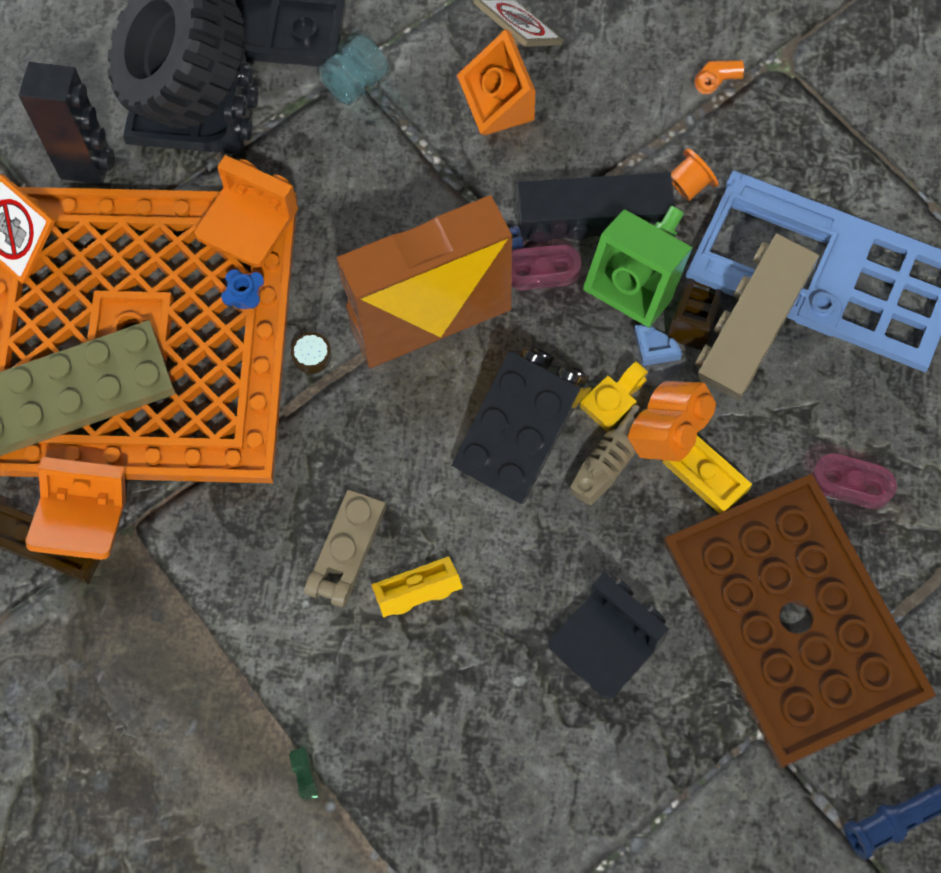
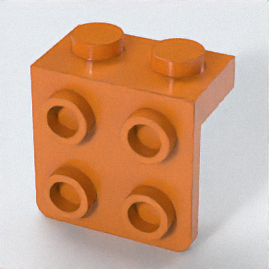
(247, 212)
(77, 508)

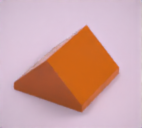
(498, 87)

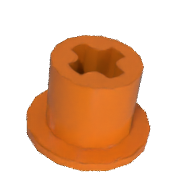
(692, 176)

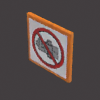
(22, 230)

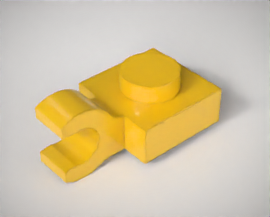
(611, 400)

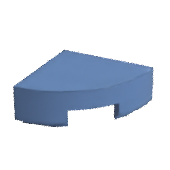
(655, 346)

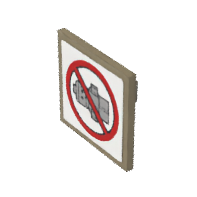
(520, 22)

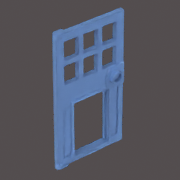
(838, 271)

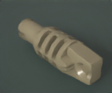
(605, 461)

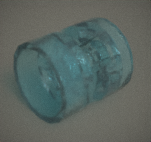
(353, 70)

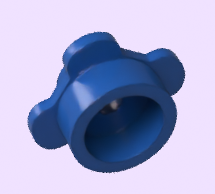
(243, 300)

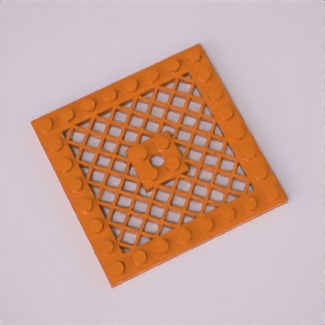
(176, 457)

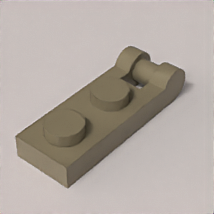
(346, 548)

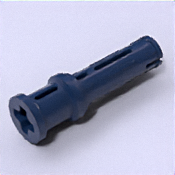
(893, 822)

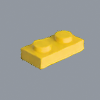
(710, 477)
(416, 586)

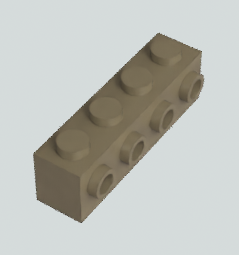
(757, 316)

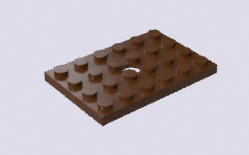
(811, 684)

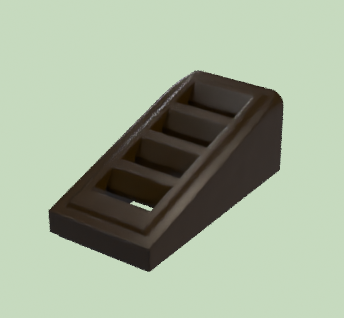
(689, 328)

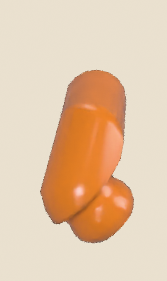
(716, 72)

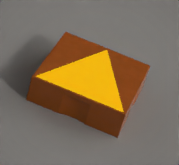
(428, 281)

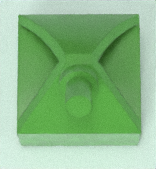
(638, 265)

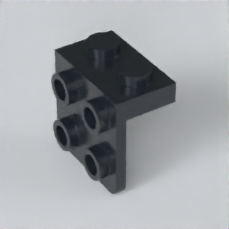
(609, 637)

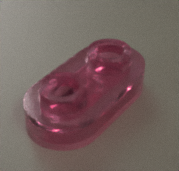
(541, 265)
(853, 479)

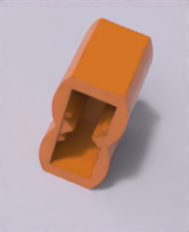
(672, 420)

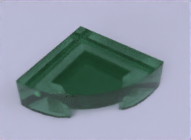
(302, 767)

